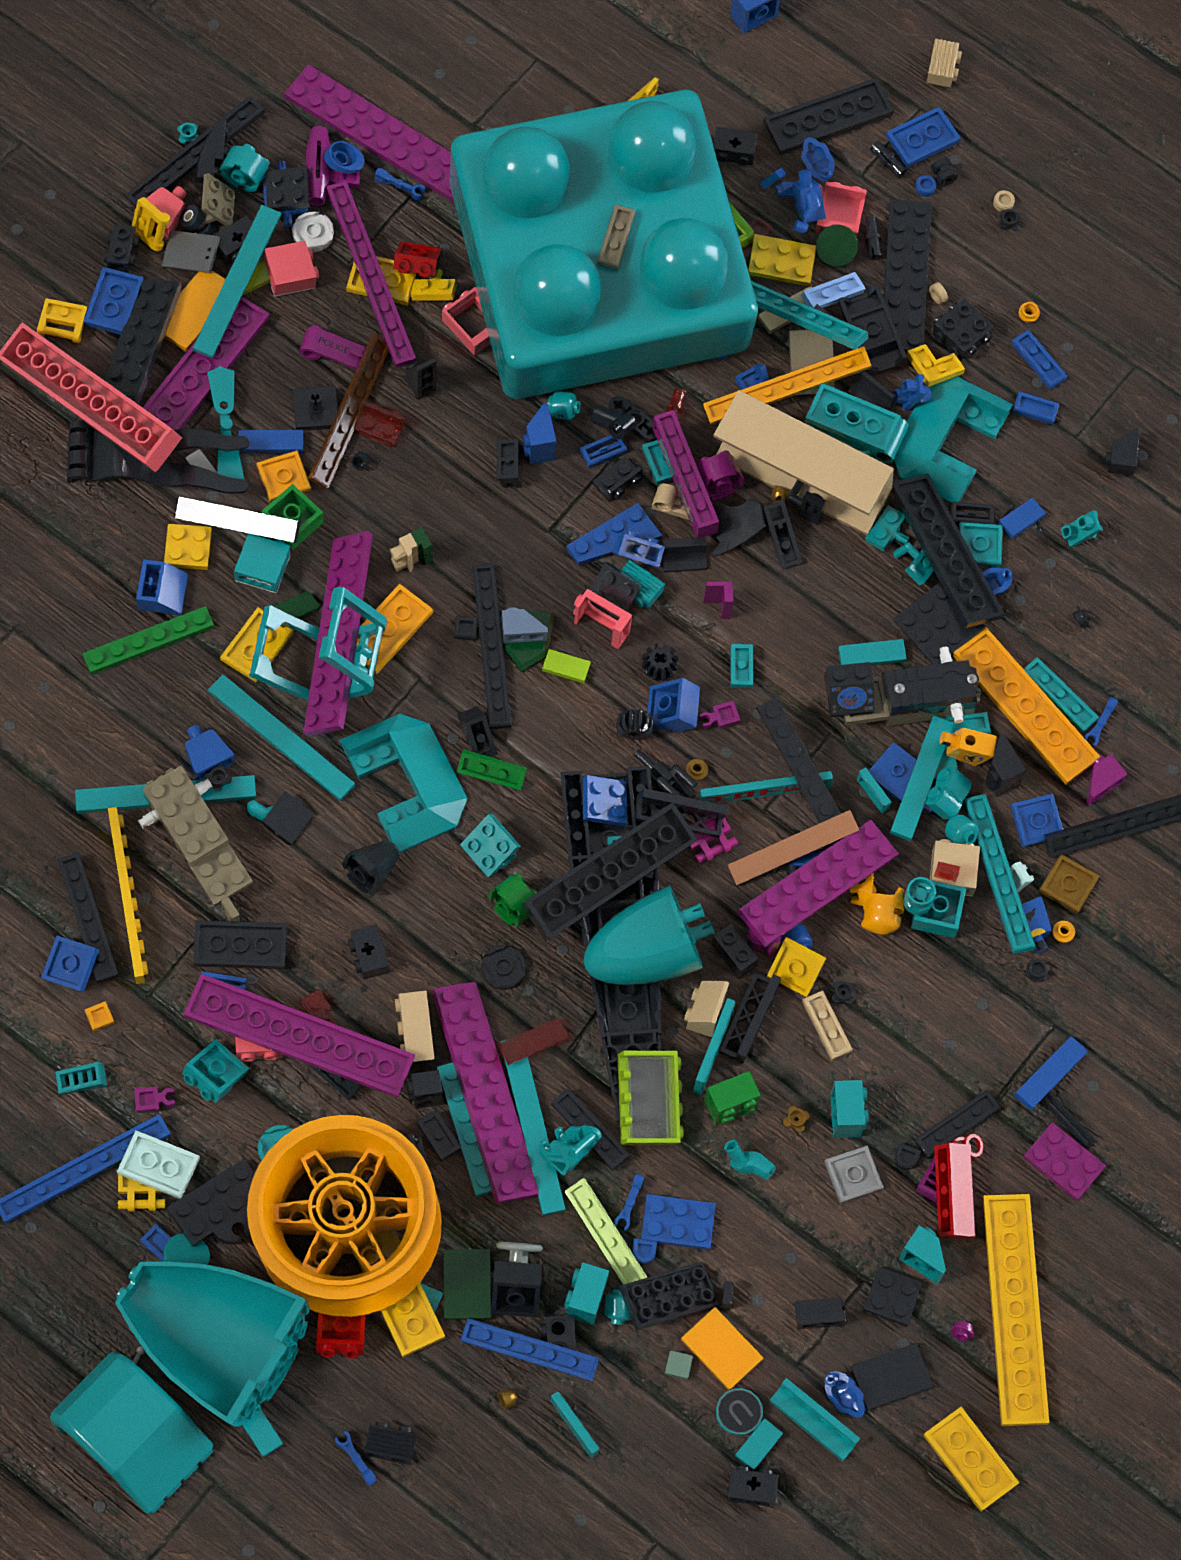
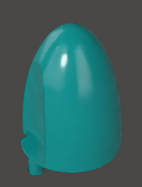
(647, 942)

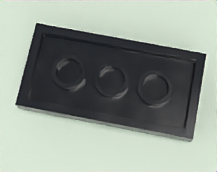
(240, 944)

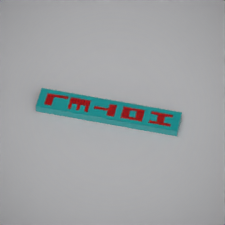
(756, 789)

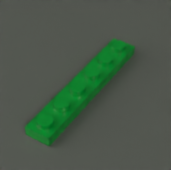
(148, 640)

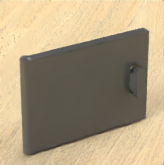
(190, 251)

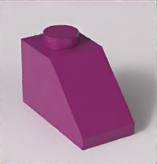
(1104, 778)

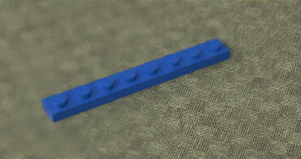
(76, 1171)

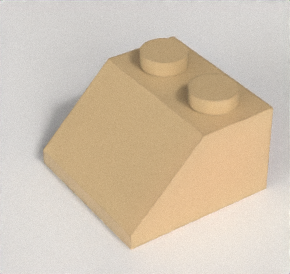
(707, 1007)

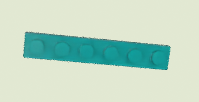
(464, 1130)

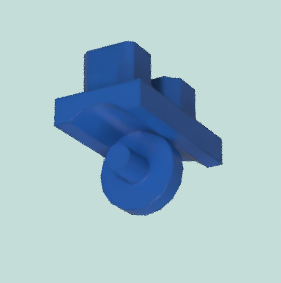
(912, 392)

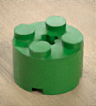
(508, 899)

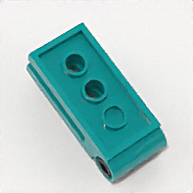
(857, 423)

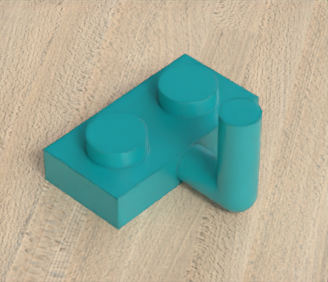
(920, 567)

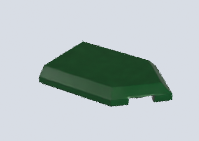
(528, 653)

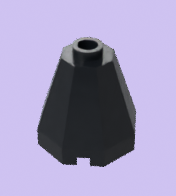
(371, 865)

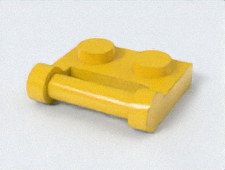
(144, 220)
(63, 314)

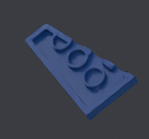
(603, 538)

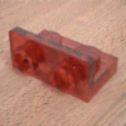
(380, 424)

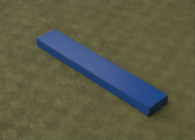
(529, 1349)

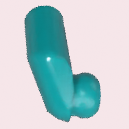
(257, 810)

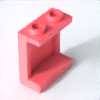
(842, 206)

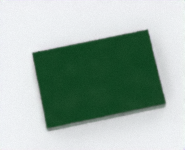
(467, 1284)

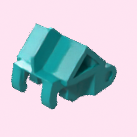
(570, 1148)

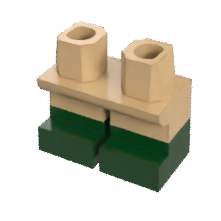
(412, 549)

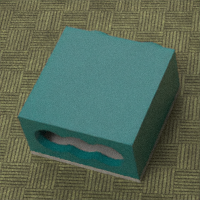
(262, 562)

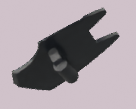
(738, 524)

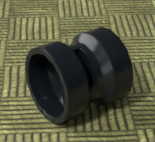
(944, 172)

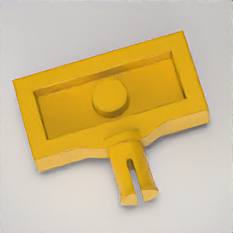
(433, 288)

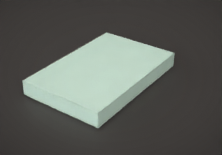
(158, 1164)

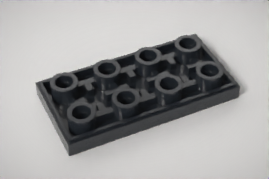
(669, 1296)

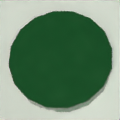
(837, 245)

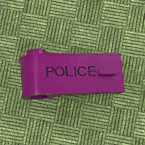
(322, 343)

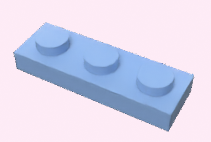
(829, 292)

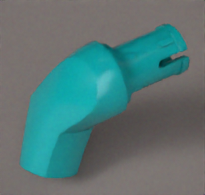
(749, 1161)

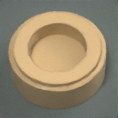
(1003, 200)
(938, 293)

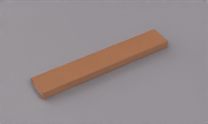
(793, 847)

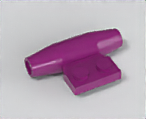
(319, 172)

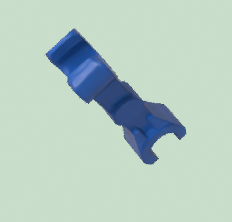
(384, 177)
(1095, 732)
(630, 1201)
(348, 1447)

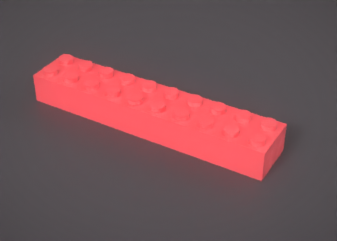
(89, 397)

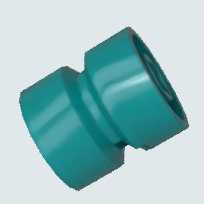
(919, 896)

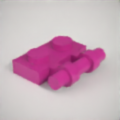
(723, 846)

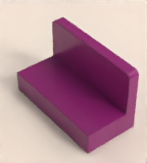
(721, 593)

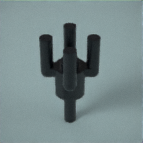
(666, 778)

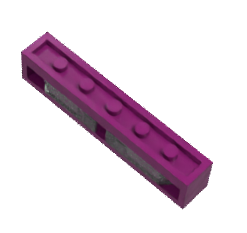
(685, 474)

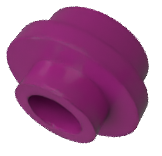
(962, 1331)

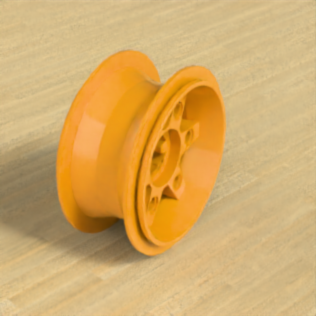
(380, 1150)

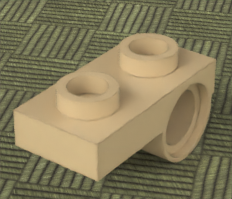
(669, 501)

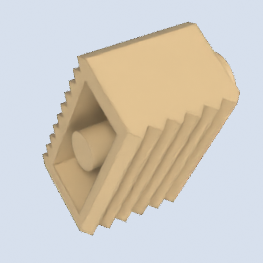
(942, 63)

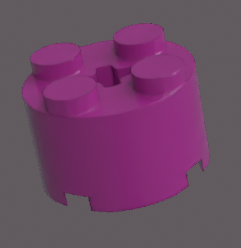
(720, 475)

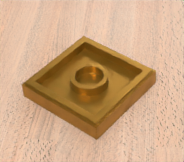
(1069, 883)

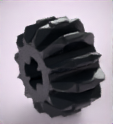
(659, 669)
(634, 724)

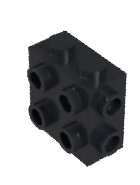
(962, 329)

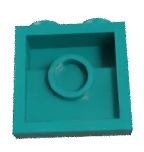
(214, 1071)

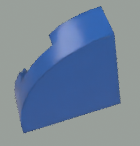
(777, 175)

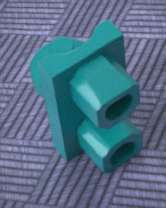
(1082, 529)

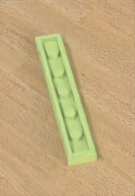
(605, 1232)

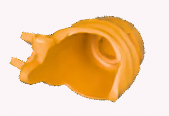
(879, 909)

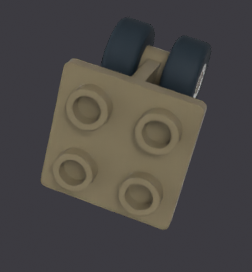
(216, 205)

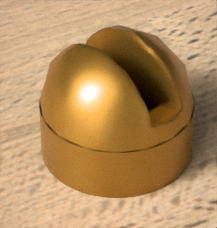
(779, 493)
(507, 1398)

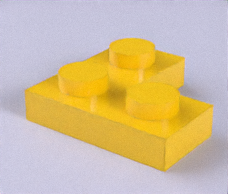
(934, 370)

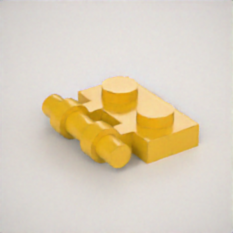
(131, 1187)

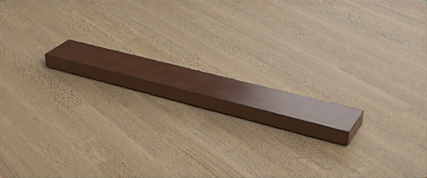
(349, 412)

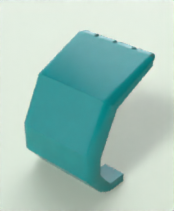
(133, 1430)

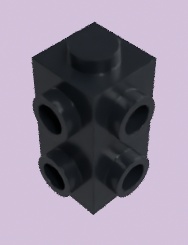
(122, 245)

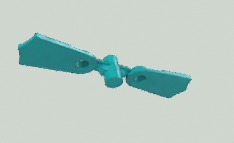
(222, 391)

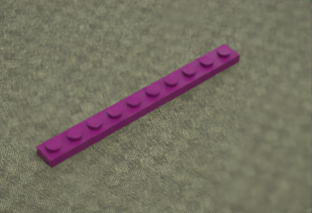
(371, 274)

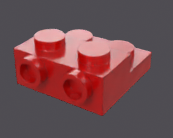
(417, 259)
(340, 1336)

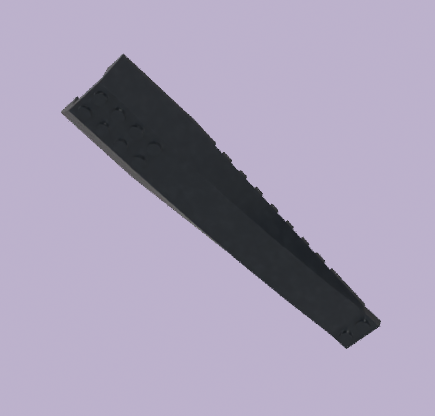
(625, 1013)

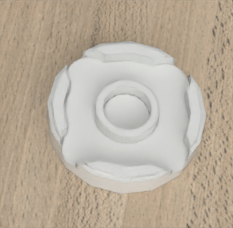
(314, 229)

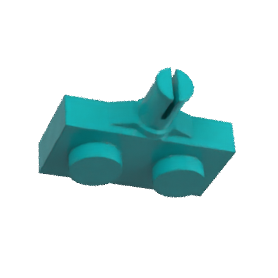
(887, 529)

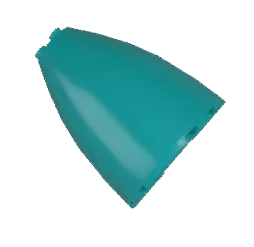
(215, 1332)

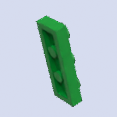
(491, 769)

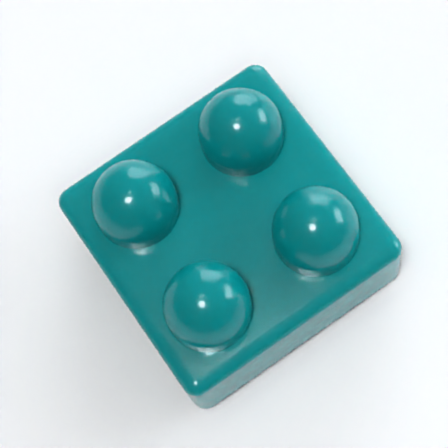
(535, 222)

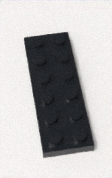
(828, 115)

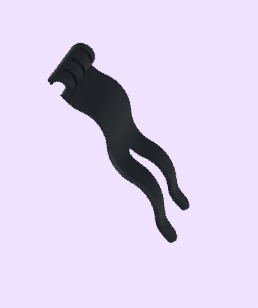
(107, 460)

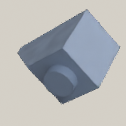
(521, 627)

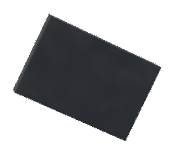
(891, 1376)

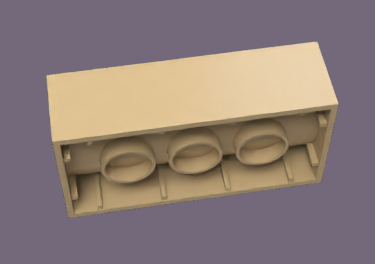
(785, 450)

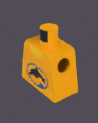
(969, 745)

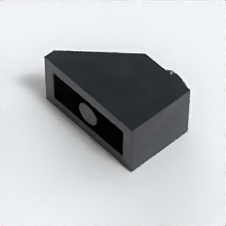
(1123, 454)
(477, 731)

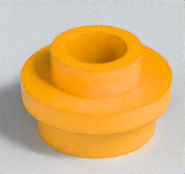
(1029, 307)
(1060, 937)

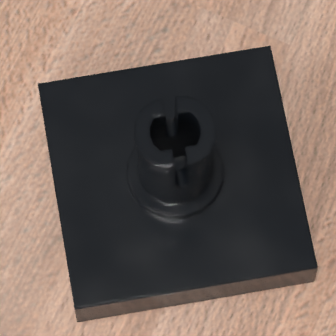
(315, 407)

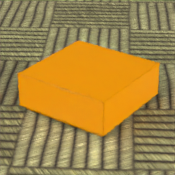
(99, 1016)

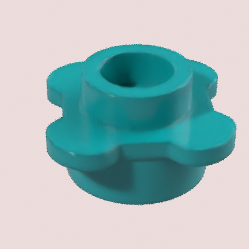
(187, 128)

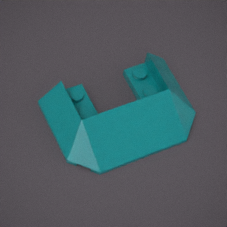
(931, 425)
(436, 787)

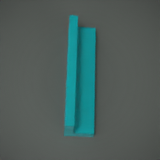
(814, 1420)

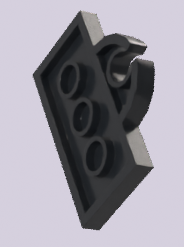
(216, 1207)

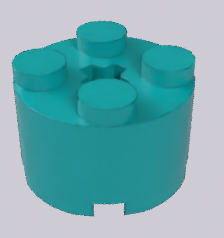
(244, 167)

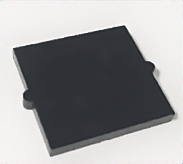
(287, 817)

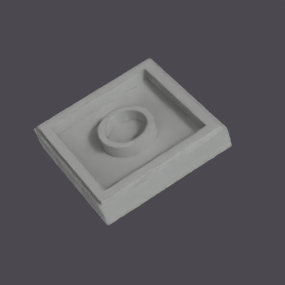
(853, 1174)

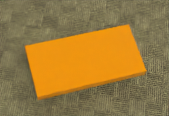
(193, 309)

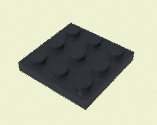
(935, 624)

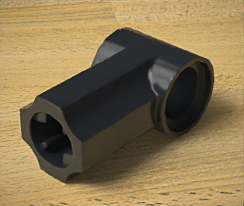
(617, 424)

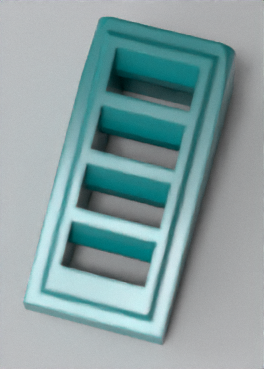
(82, 1086)

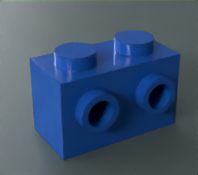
(641, 550)

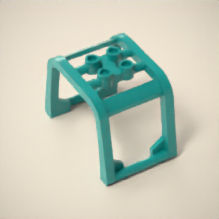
(361, 677)

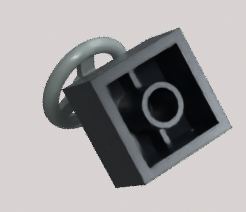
(516, 1281)

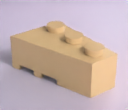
(415, 1024)

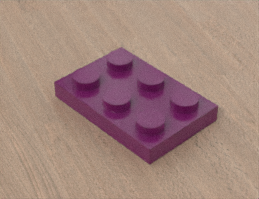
(1064, 1161)

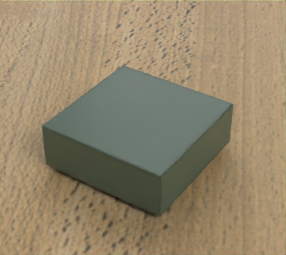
(678, 1365)

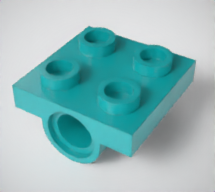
(490, 845)

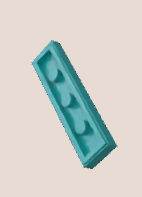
(1061, 695)

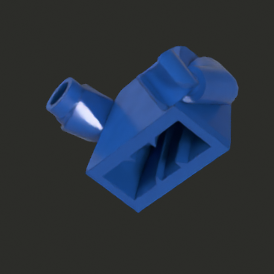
(807, 199)

